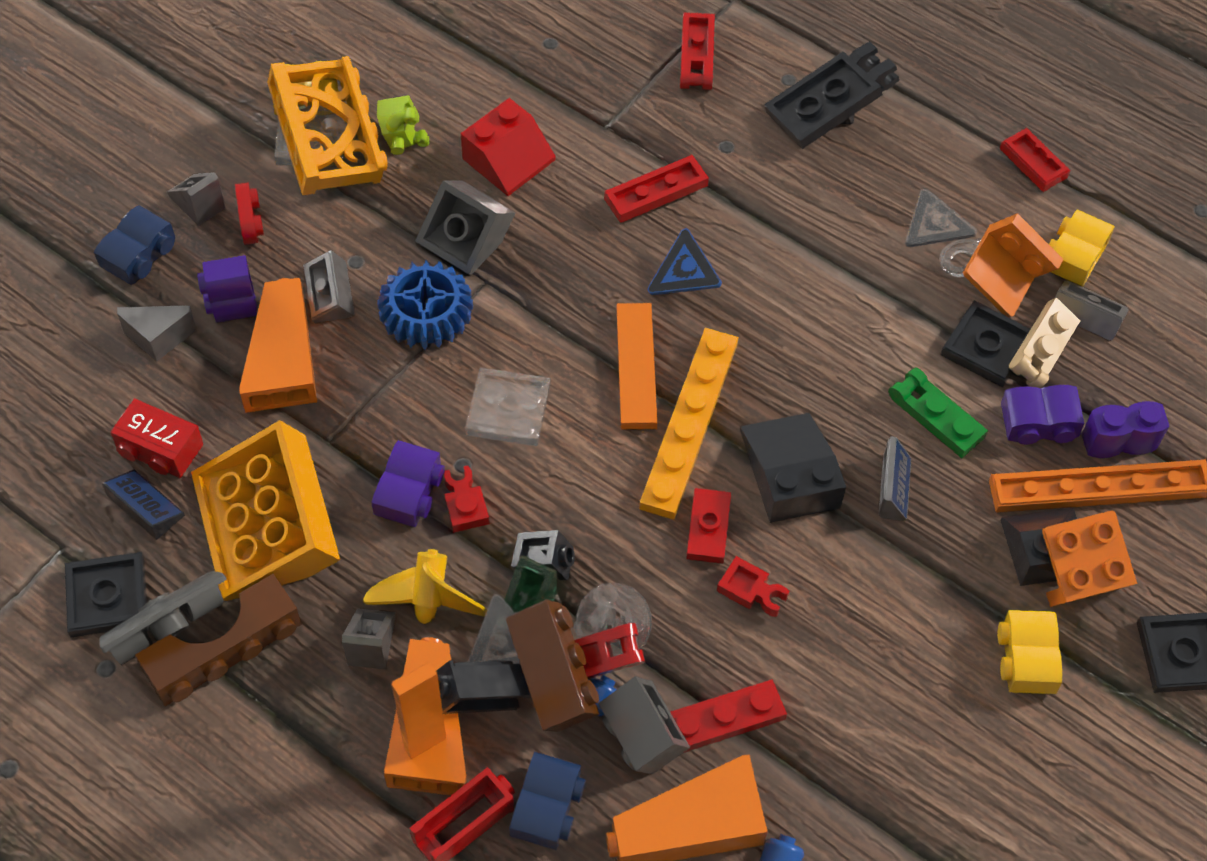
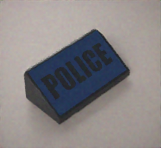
(143, 502)

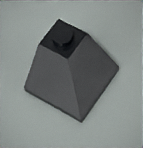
(1029, 546)

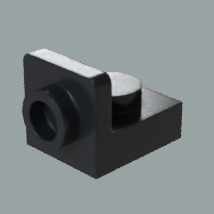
(546, 548)

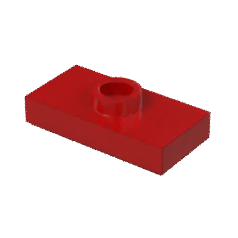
(1035, 159)
(708, 525)

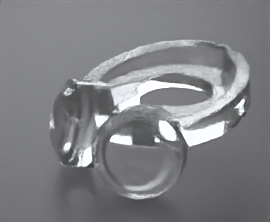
(960, 246)

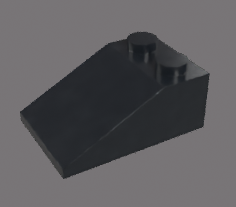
(793, 467)

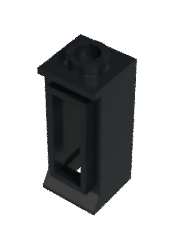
(481, 686)

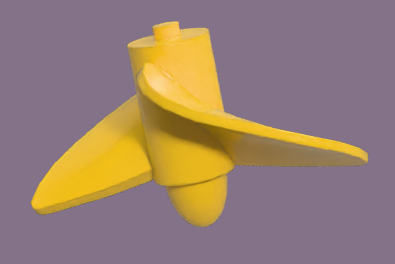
(424, 588)

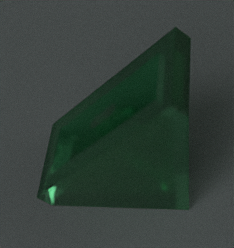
(531, 585)

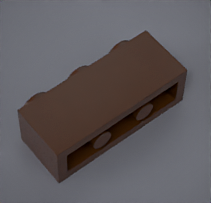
(553, 665)

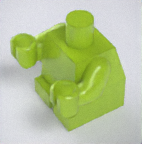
(397, 124)

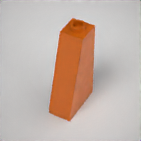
(279, 353)
(442, 766)
(694, 819)

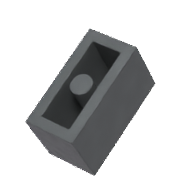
(643, 726)

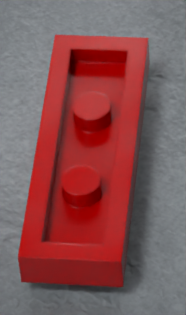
(656, 188)
(730, 714)

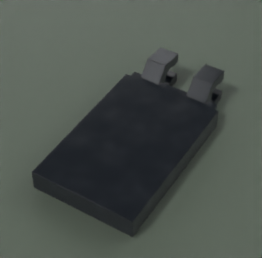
(832, 94)

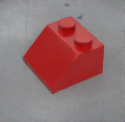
(506, 147)

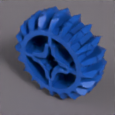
(445, 313)

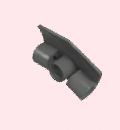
(164, 617)

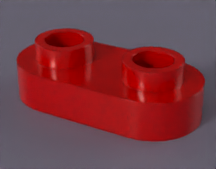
(250, 224)

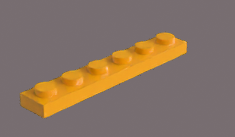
(688, 424)

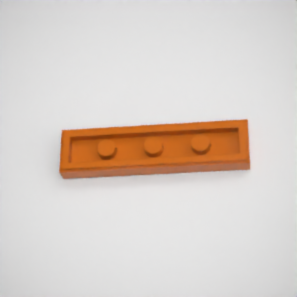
(636, 366)
(419, 709)

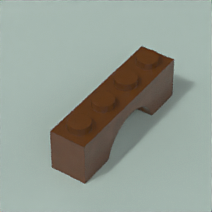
(180, 666)

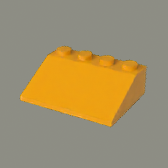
(265, 511)

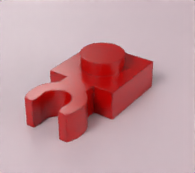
(465, 504)
(748, 584)

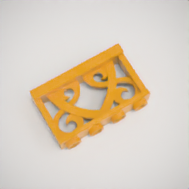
(309, 161)

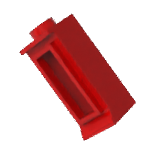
(495, 790)

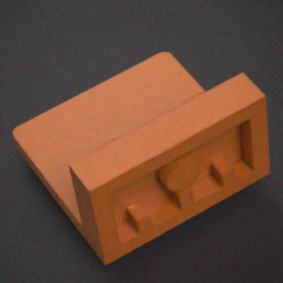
(1009, 261)
(1088, 558)

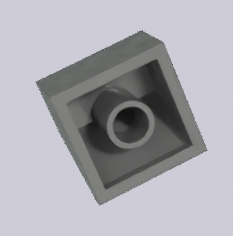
(464, 225)

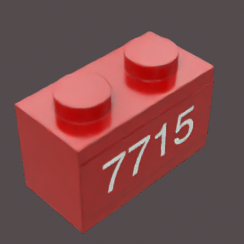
(156, 438)

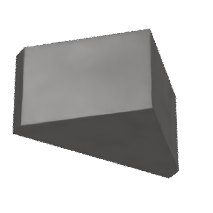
(199, 196)
(157, 327)
(368, 638)

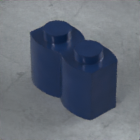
(135, 245)
(546, 800)

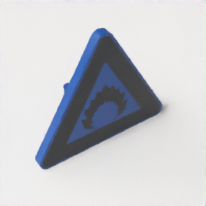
(684, 269)

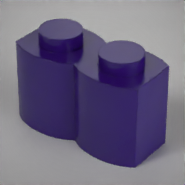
(228, 289)
(1042, 414)
(1124, 429)
(407, 483)

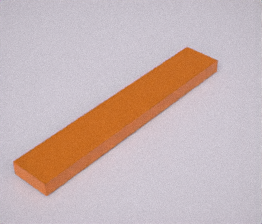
(1099, 485)

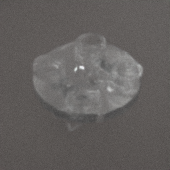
(599, 610)

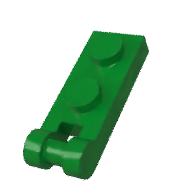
(937, 413)

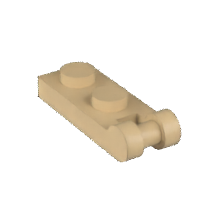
(1044, 343)

